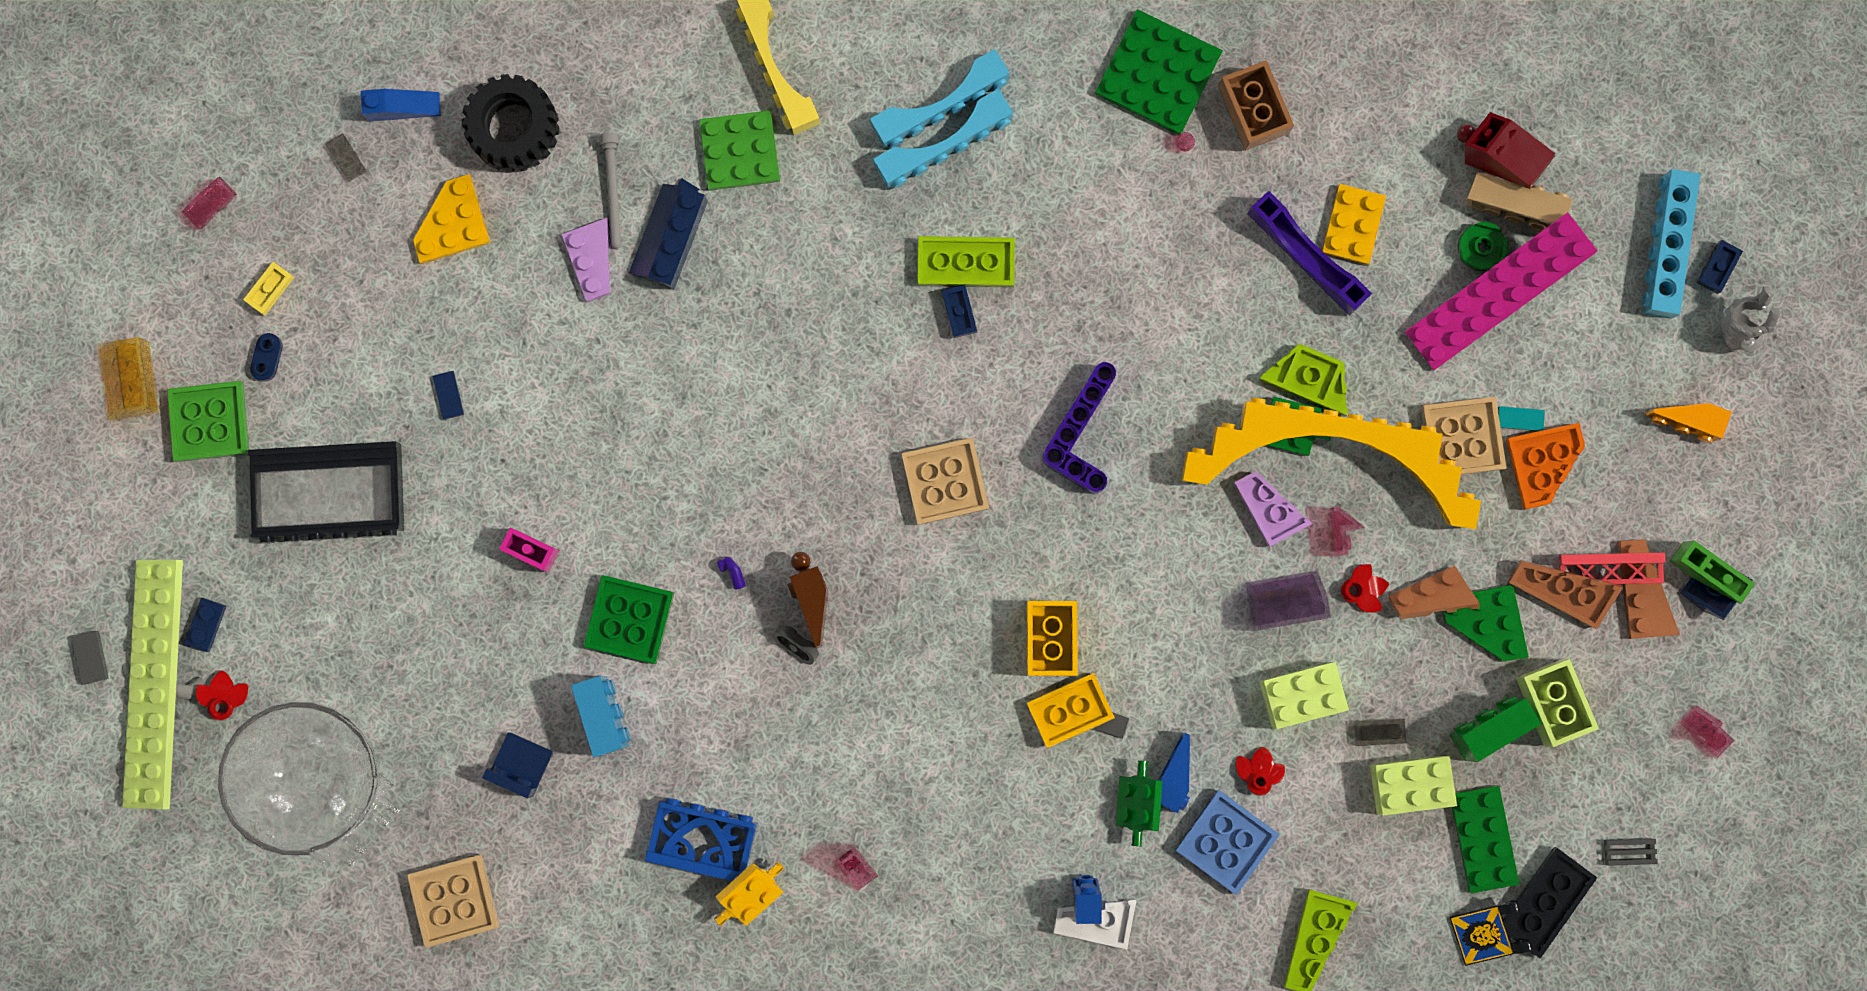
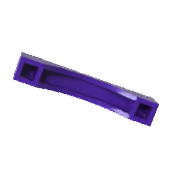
(1333, 279)

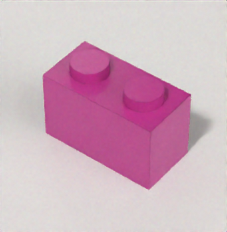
(529, 549)

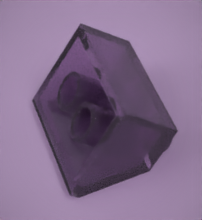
(1287, 600)

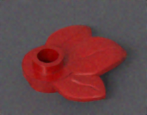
(1367, 587)
(221, 691)
(1262, 768)

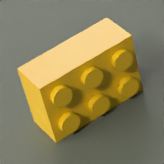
(1051, 638)

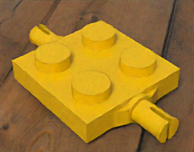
(749, 894)

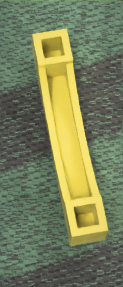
(798, 110)

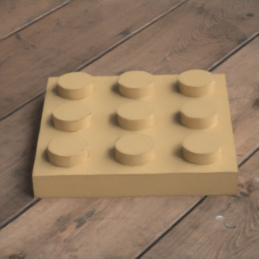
(1469, 433)
(945, 481)
(453, 901)

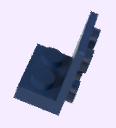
(519, 765)

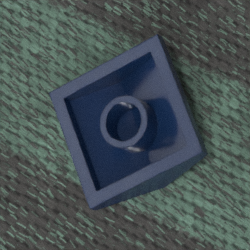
(1708, 598)

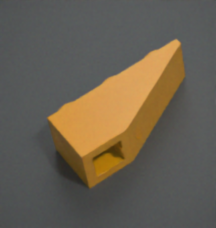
(1703, 420)

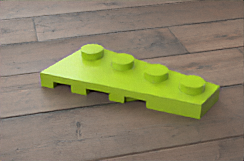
(1317, 933)

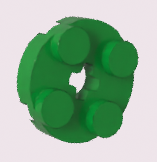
(1493, 238)

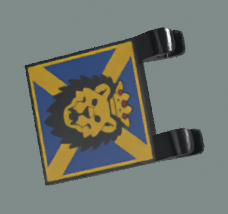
(1484, 934)

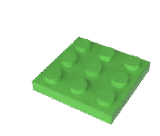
(739, 150)
(208, 421)

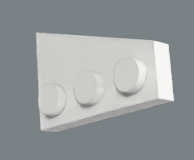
(1113, 931)

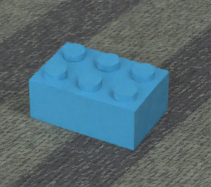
(601, 715)

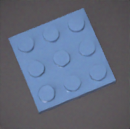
(1227, 842)

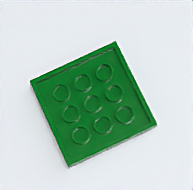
(1158, 72)

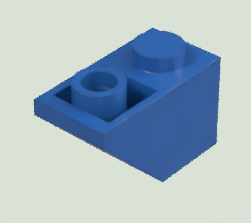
(1087, 900)

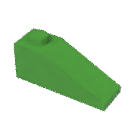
(1711, 571)

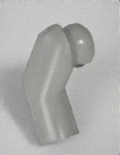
(188, 691)

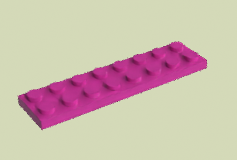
(1501, 291)

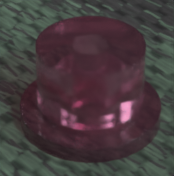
(1185, 137)

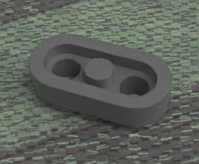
(795, 644)

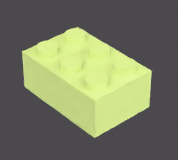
(1304, 695)
(1558, 702)
(1413, 785)

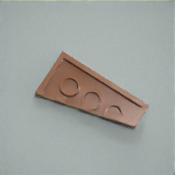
(1569, 592)

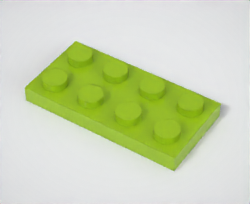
(966, 261)

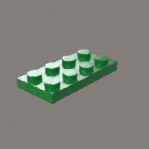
(1484, 840)

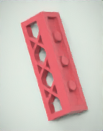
(1617, 559)

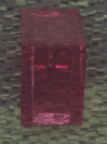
(856, 867)

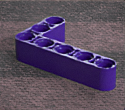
(1076, 428)

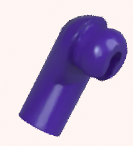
(734, 571)

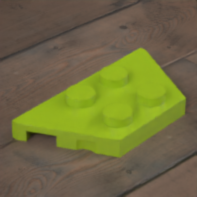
(1310, 377)

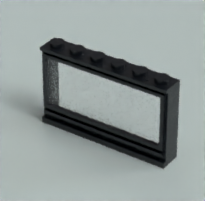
(326, 491)

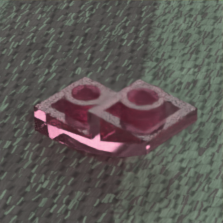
(209, 202)

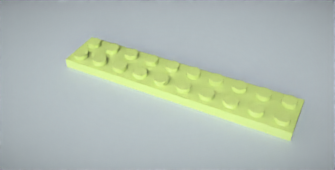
(152, 684)

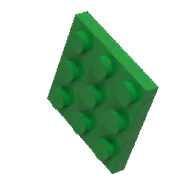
(629, 619)

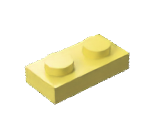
(269, 288)

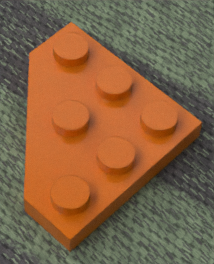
(1544, 461)

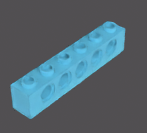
(1686, 186)

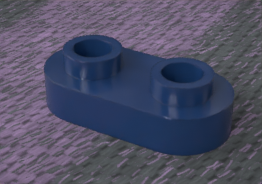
(268, 357)

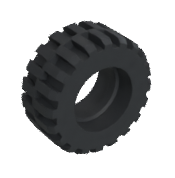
(489, 101)

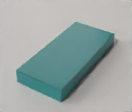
(1521, 418)

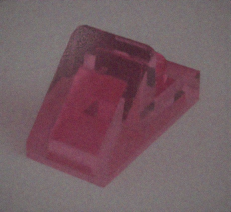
(1340, 524)
(1707, 731)

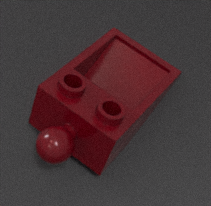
(1505, 150)

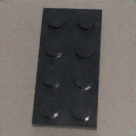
(1549, 901)

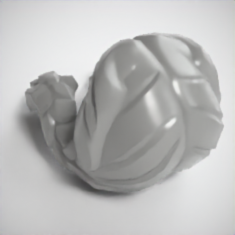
(1740, 331)

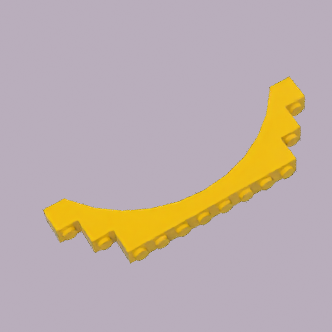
(1409, 447)

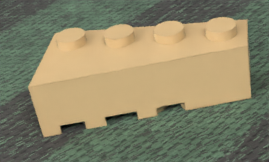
(1517, 202)

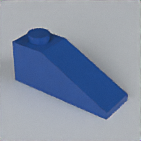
(399, 104)
(1176, 776)

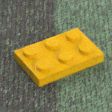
(1353, 224)
(1070, 710)

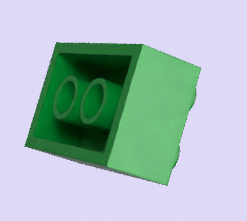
(1494, 728)

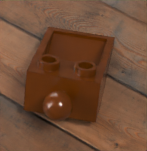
(811, 593)

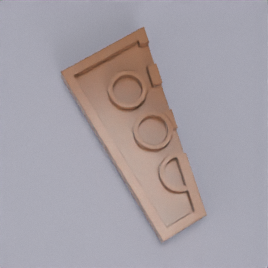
(1645, 604)

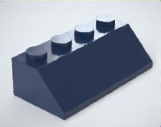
(669, 235)

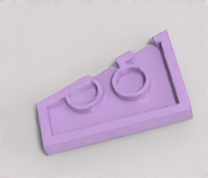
(590, 258)
(1270, 511)

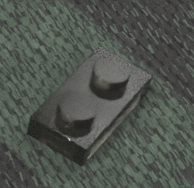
(1380, 732)

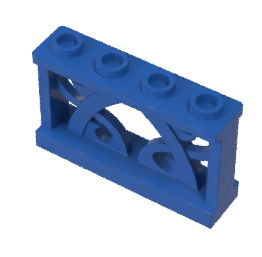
(669, 855)

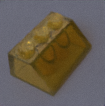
(129, 378)

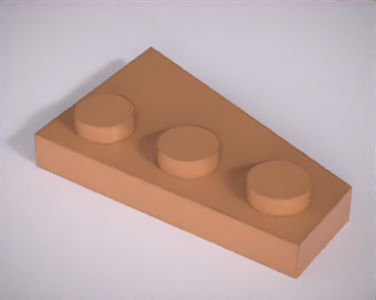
(1436, 593)

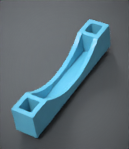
(897, 123)
(900, 163)

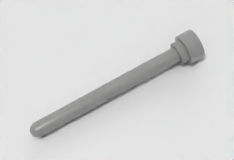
(609, 144)

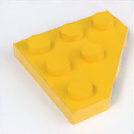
(452, 223)

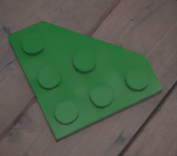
(1494, 624)

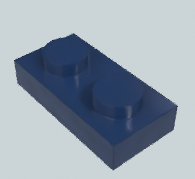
(1719, 266)
(959, 311)
(205, 624)

